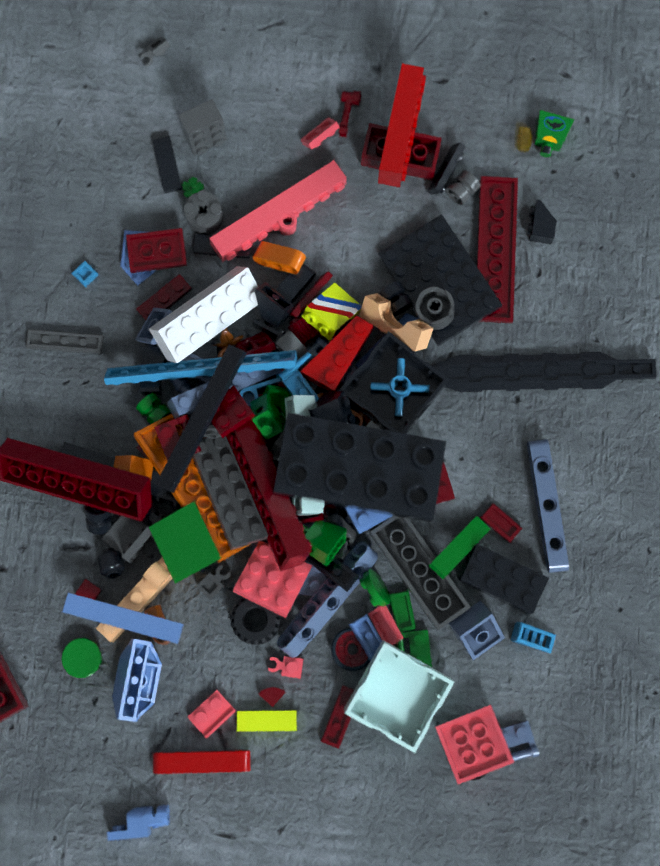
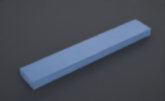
(123, 618)

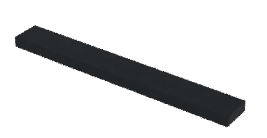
(201, 418)

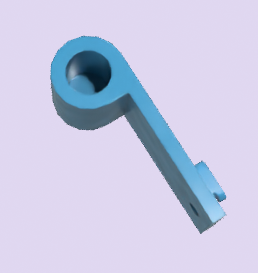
(250, 393)

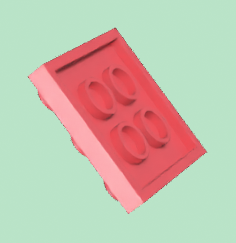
(268, 586)
(474, 744)

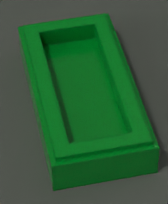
(402, 611)

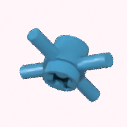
(400, 395)

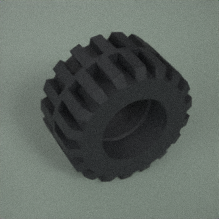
(244, 633)

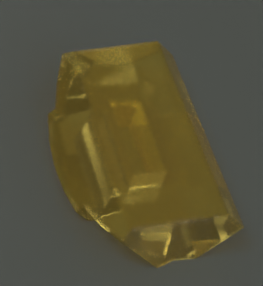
(524, 139)

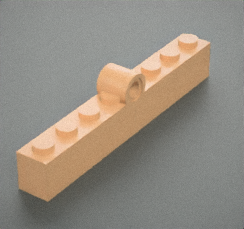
(144, 592)

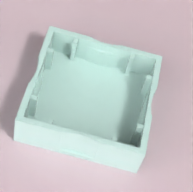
(398, 696)

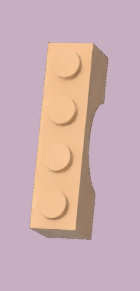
(378, 312)

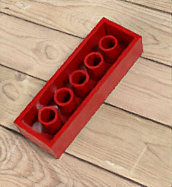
(402, 125)

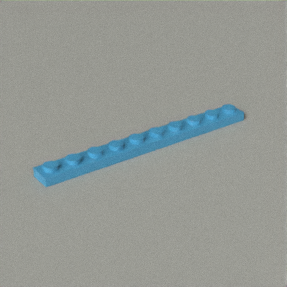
(198, 367)

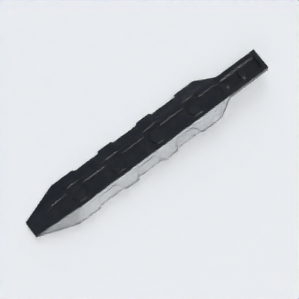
(542, 371)

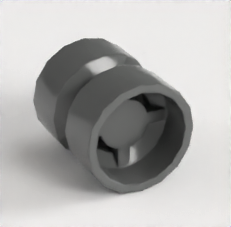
(465, 185)

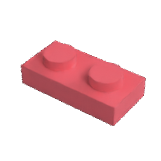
(320, 133)

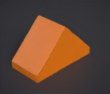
(134, 464)

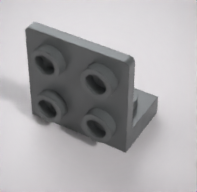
(128, 537)

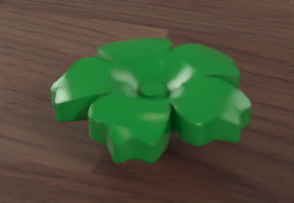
(192, 187)

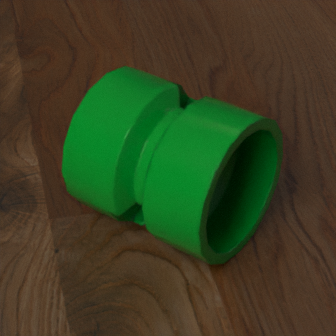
(152, 408)

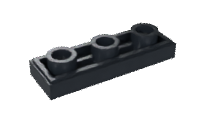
(446, 169)

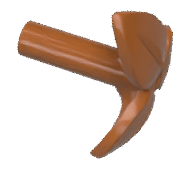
(227, 338)

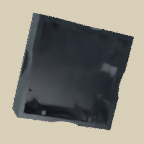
(381, 368)

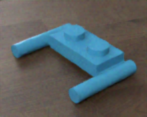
(295, 381)

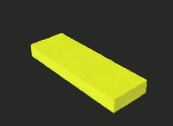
(267, 720)

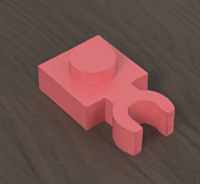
(290, 666)

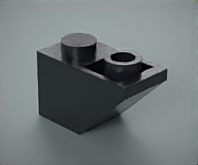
(543, 224)

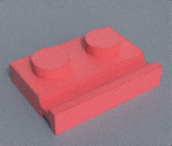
(211, 714)

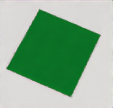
(184, 542)

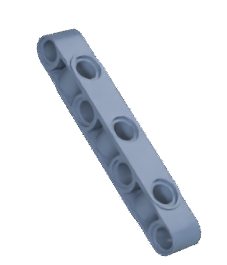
(549, 520)
(324, 603)

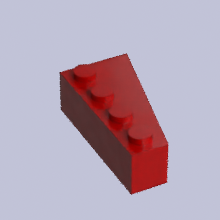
(336, 359)

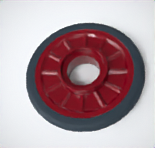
(340, 652)

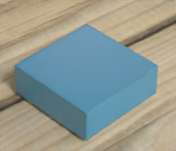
(85, 274)

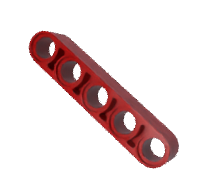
(201, 762)

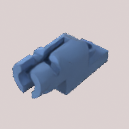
(140, 823)

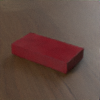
(501, 523)

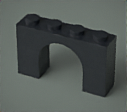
(152, 354)

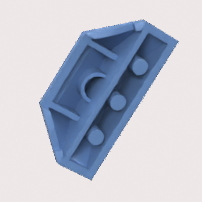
(136, 680)

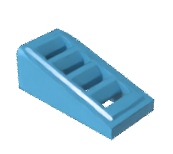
(517, 633)

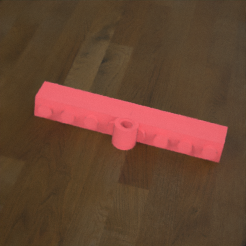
(277, 211)

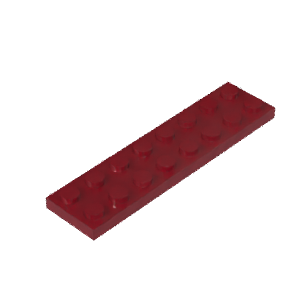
(498, 241)

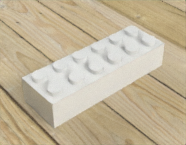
(206, 314)

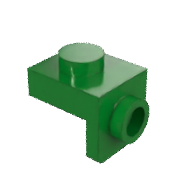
(278, 395)

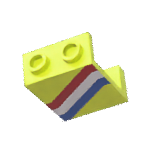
(331, 311)

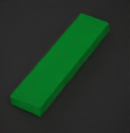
(459, 547)

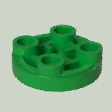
(376, 588)
(81, 658)

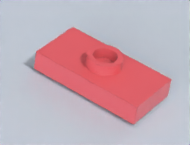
(385, 625)

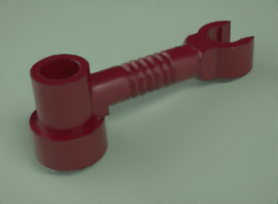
(350, 99)

